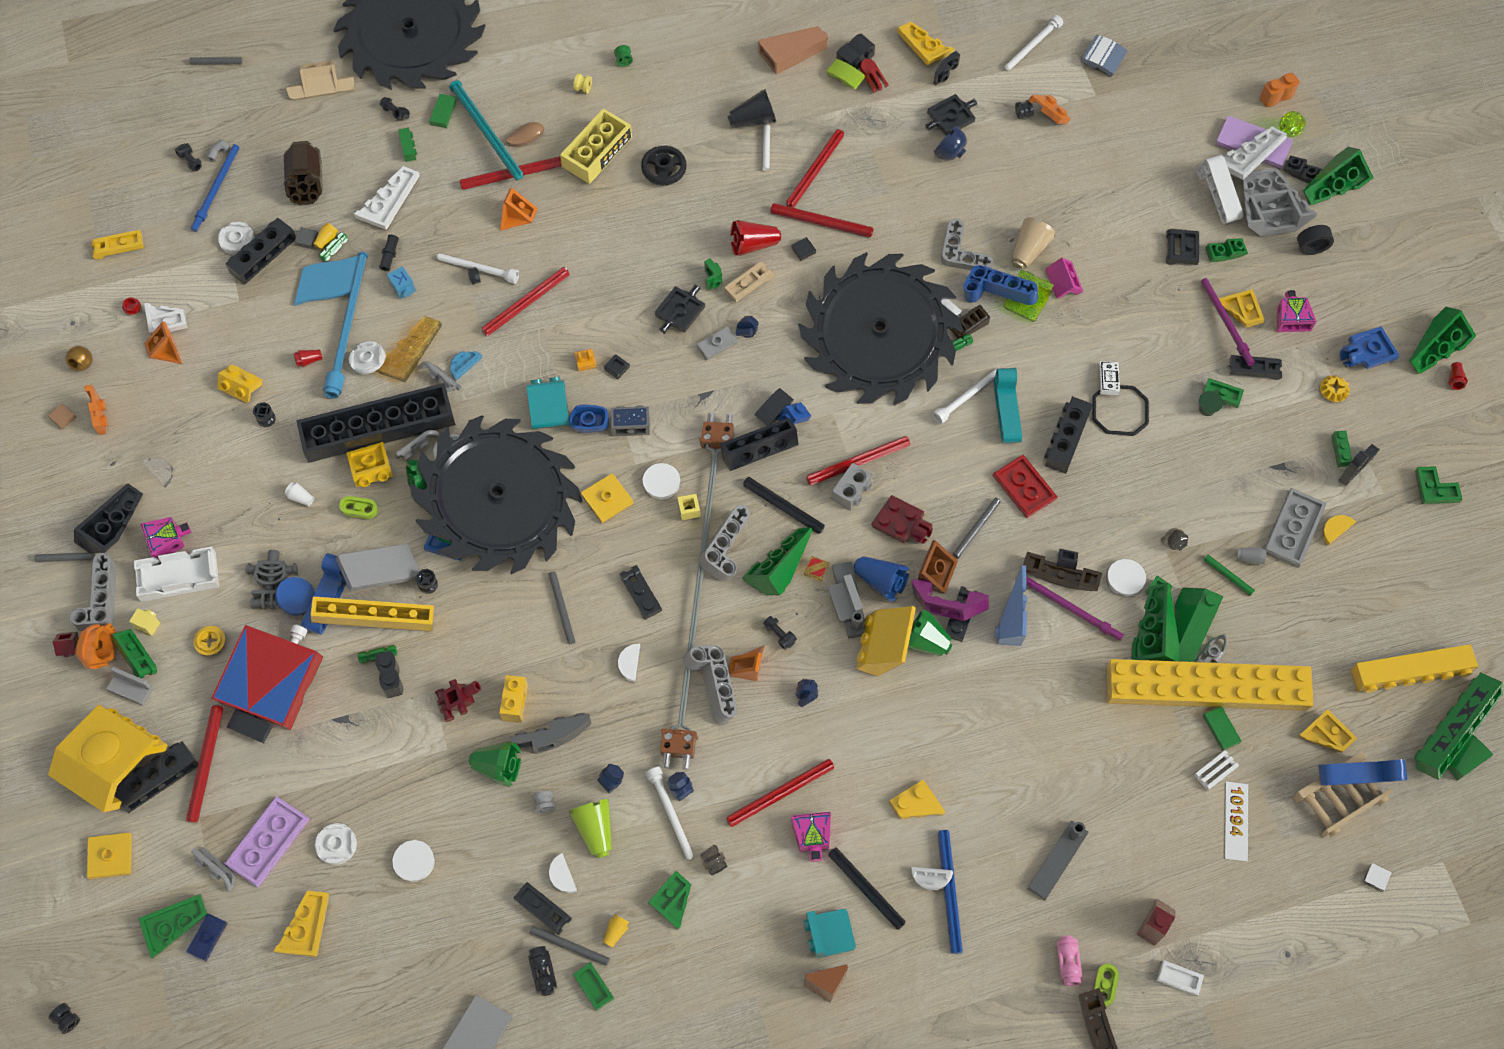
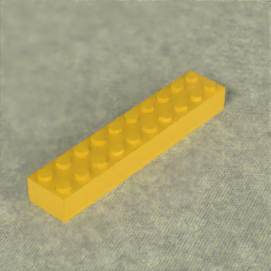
(1209, 684)

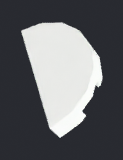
(628, 662)
(561, 876)
(931, 878)

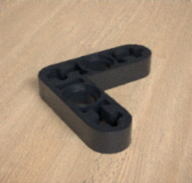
(1358, 464)

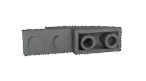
(561, 732)

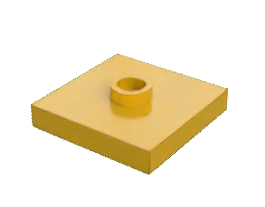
(607, 498)
(109, 856)

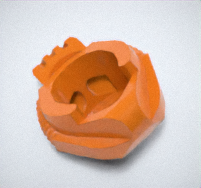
(89, 646)

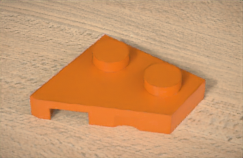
(1051, 108)
(96, 410)

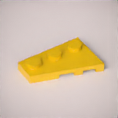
(924, 46)

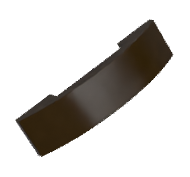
(1071, 578)
(1096, 1020)

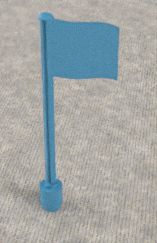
(331, 281)

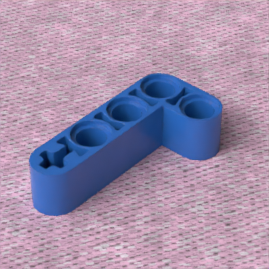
(999, 283)
(330, 586)
(1362, 772)

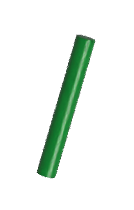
(1229, 575)

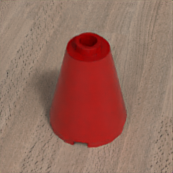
(752, 237)

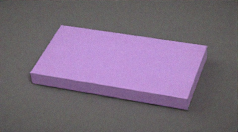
(1238, 132)
(267, 841)

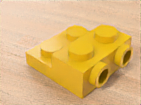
(369, 465)

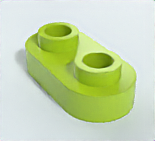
(359, 508)
(1107, 986)

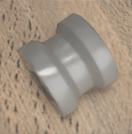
(544, 802)

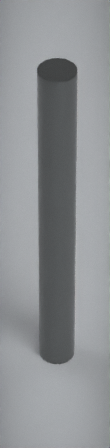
(976, 528)
(561, 607)
(569, 945)

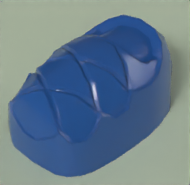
(589, 418)

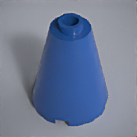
(882, 576)

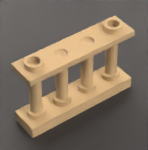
(1307, 794)

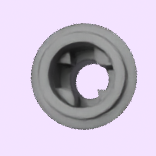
(1253, 555)

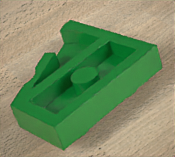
(672, 899)

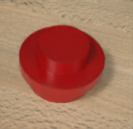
(131, 306)

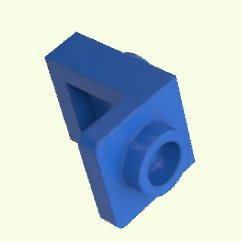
(796, 412)

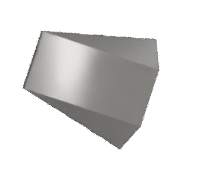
(1273, 205)

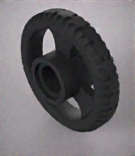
(665, 159)

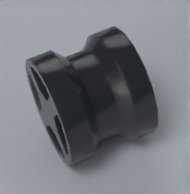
(1024, 109)

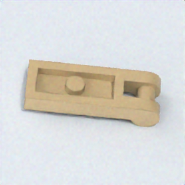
(748, 281)

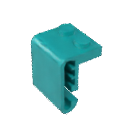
(547, 403)

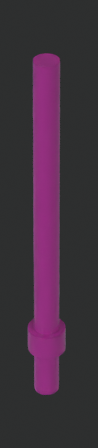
(1242, 347)
(1104, 627)

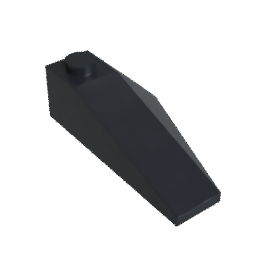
(108, 522)

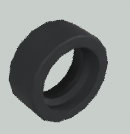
(1315, 239)

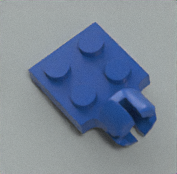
(1369, 349)

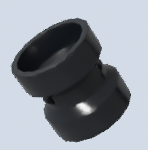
(264, 414)
(428, 577)
(64, 1018)

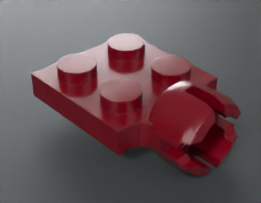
(902, 521)

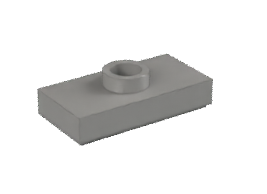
(717, 343)

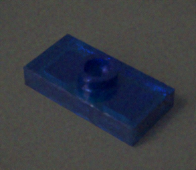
(207, 937)

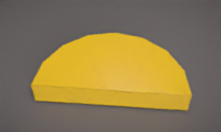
(1336, 527)

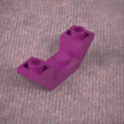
(975, 604)

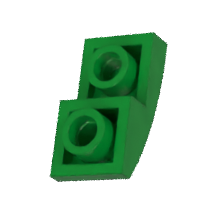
(1226, 251)

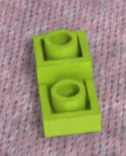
(846, 73)

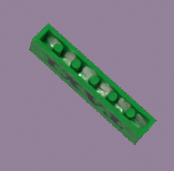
(1459, 725)

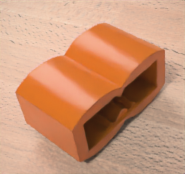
(1279, 89)

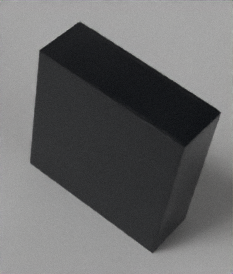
(803, 248)
(616, 366)
(1067, 558)

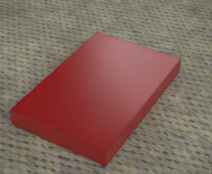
(1025, 486)

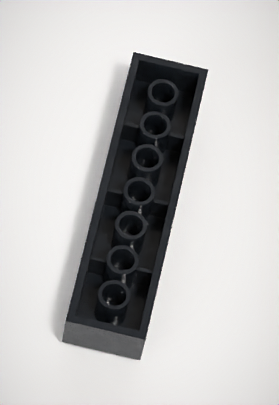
(375, 422)

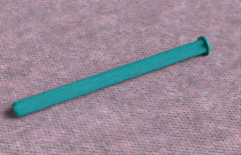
(456, 87)

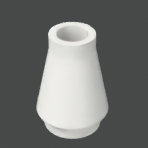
(298, 494)

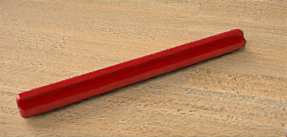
(815, 168)
(505, 174)
(822, 220)
(525, 301)
(859, 460)
(204, 764)
(780, 792)

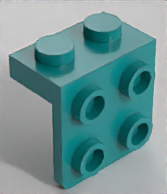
(829, 933)

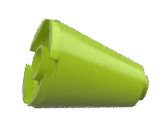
(594, 826)

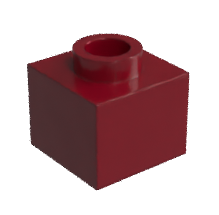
(65, 644)

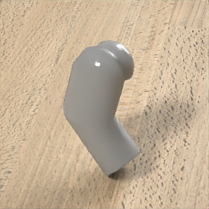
(213, 152)

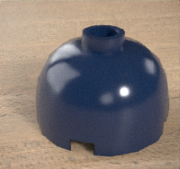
(952, 145)

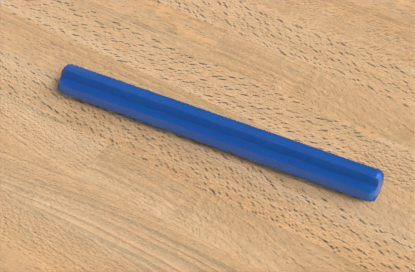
(950, 893)

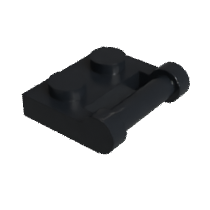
(1188, 247)

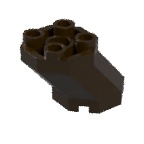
(303, 173)

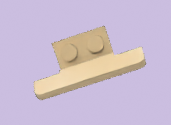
(320, 80)

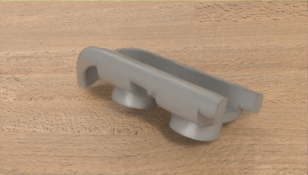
(437, 373)
(419, 442)
(1212, 651)
(216, 872)

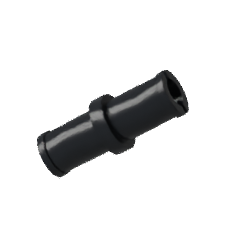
(388, 252)

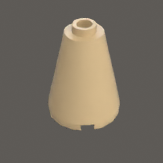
(1031, 242)

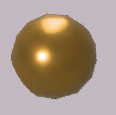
(79, 358)

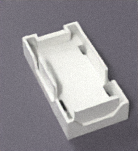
(176, 574)

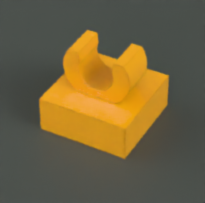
(585, 360)

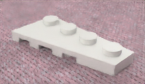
(1251, 154)
(388, 200)

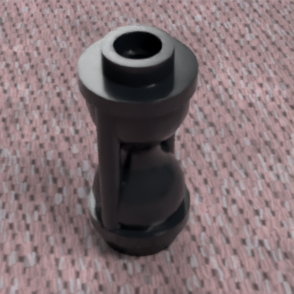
(539, 960)

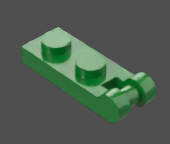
(134, 653)

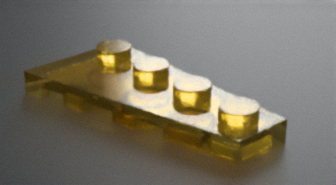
(409, 351)

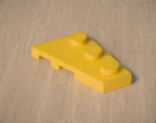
(306, 928)

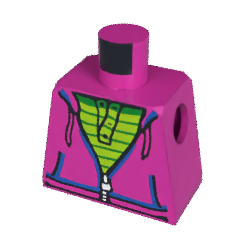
(1294, 314)
(164, 536)
(812, 833)

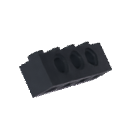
(260, 251)
(1080, 411)
(759, 444)
(166, 776)

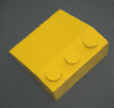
(885, 640)

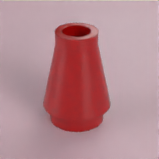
(306, 357)
(1457, 377)

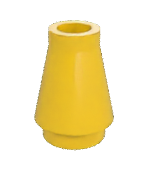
(325, 236)
(616, 928)

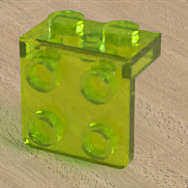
(1031, 312)

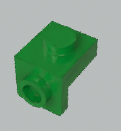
(714, 272)

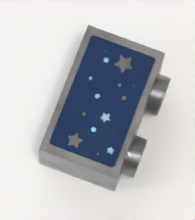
(630, 421)

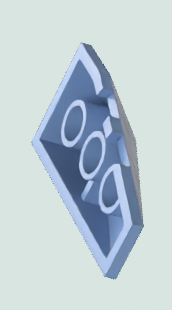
(1013, 622)

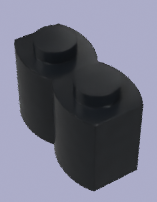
(856, 51)
(389, 674)

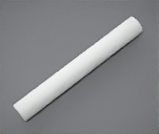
(766, 148)

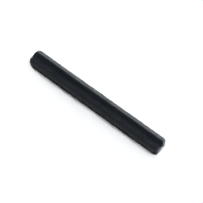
(783, 505)
(867, 888)

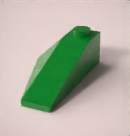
(1343, 173)
(1445, 335)
(778, 569)
(1193, 618)
(1158, 629)

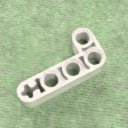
(1221, 188)

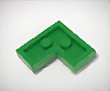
(1433, 491)

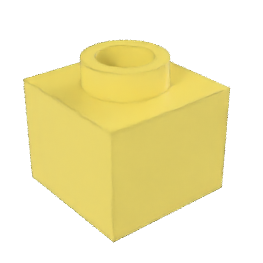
(691, 503)
(145, 621)

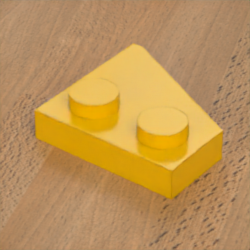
(1244, 308)
(1329, 733)
(916, 802)

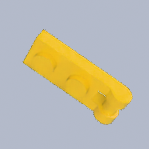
(117, 244)

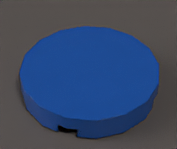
(294, 596)

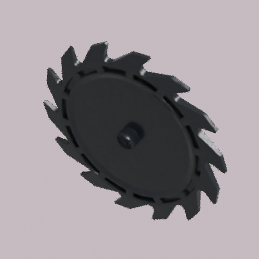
(408, 38)
(887, 358)
(487, 524)

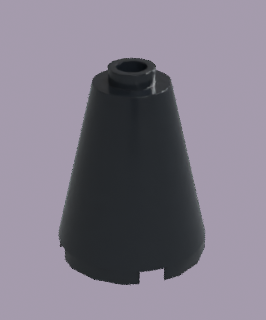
(753, 112)

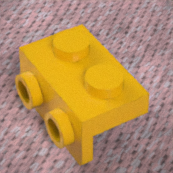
(238, 382)

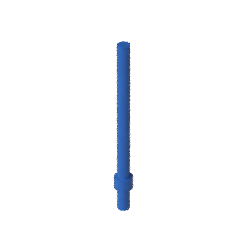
(201, 214)

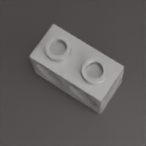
(848, 485)

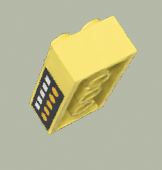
(596, 146)

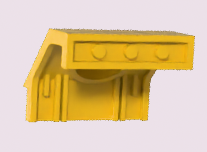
(101, 755)

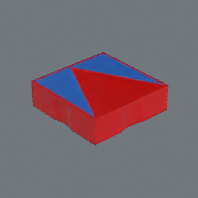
(267, 677)

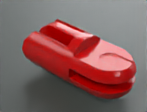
(872, 72)

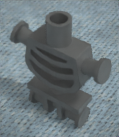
(275, 573)

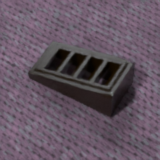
(979, 315)

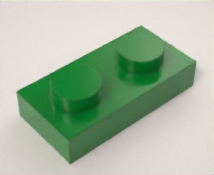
(1230, 394)

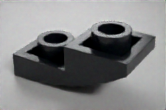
(943, 71)
(1299, 169)
(773, 406)
(249, 726)

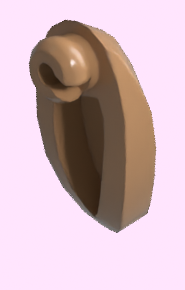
(525, 134)

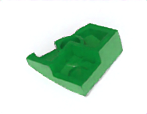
(1469, 758)

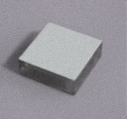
(1377, 877)

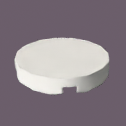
(234, 237)
(367, 357)
(661, 481)
(1126, 577)
(335, 844)
(413, 861)

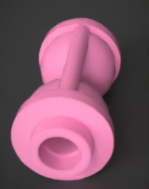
(1070, 971)

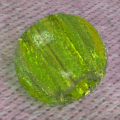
(1292, 123)

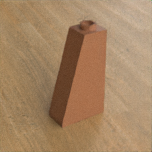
(792, 48)

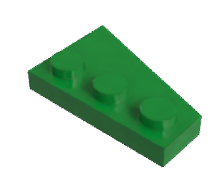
(171, 922)

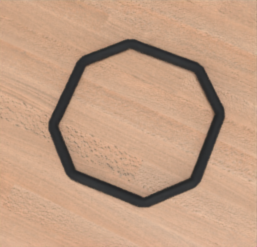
(1122, 432)

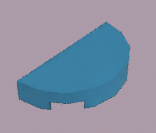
(463, 362)

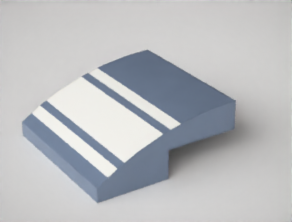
(1104, 55)

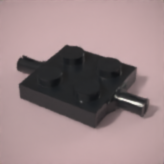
(951, 113)
(680, 309)

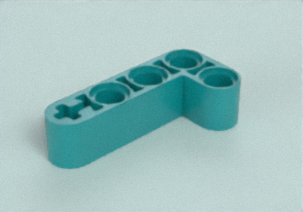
(1007, 405)

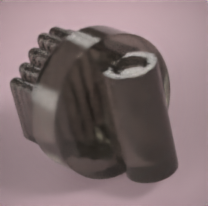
(1175, 539)
(713, 860)

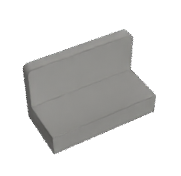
(845, 598)
(129, 686)

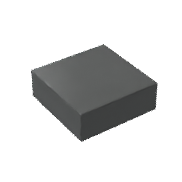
(306, 237)

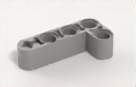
(726, 539)
(102, 569)
(724, 705)

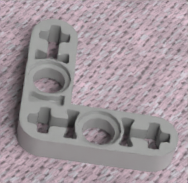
(957, 255)

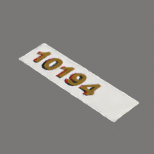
(1236, 821)

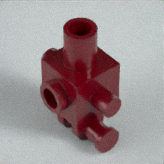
(456, 698)

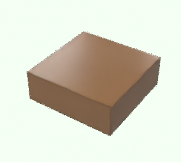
(62, 416)

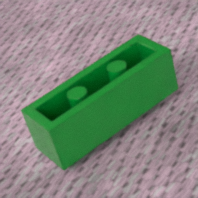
(407, 144)
(1341, 448)

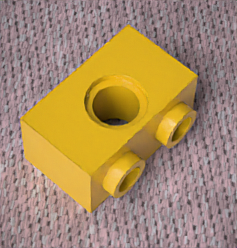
(513, 699)

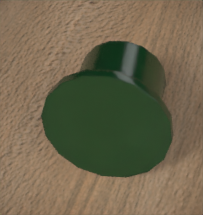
(1210, 403)

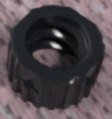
(474, 275)

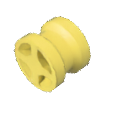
(582, 83)

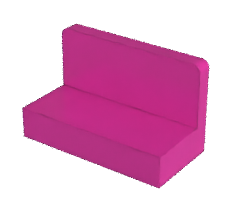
(1064, 278)

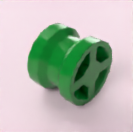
(623, 55)

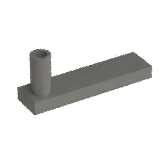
(855, 626)
(1058, 859)

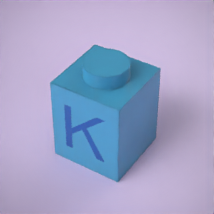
(401, 282)

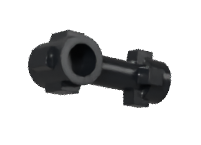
(399, 113)
(185, 150)
(787, 639)

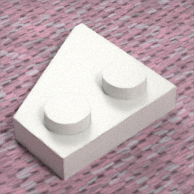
(174, 317)

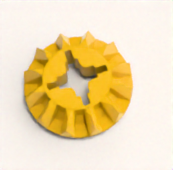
(1328, 391)
(203, 635)

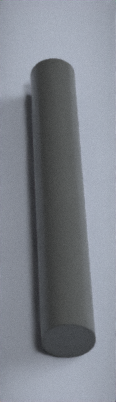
(216, 60)
(64, 557)

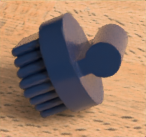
(747, 327)
(806, 692)
(611, 777)
(680, 785)

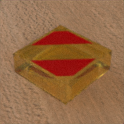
(816, 568)

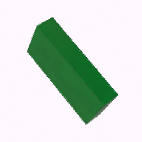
(443, 110)
(1222, 728)
(593, 986)

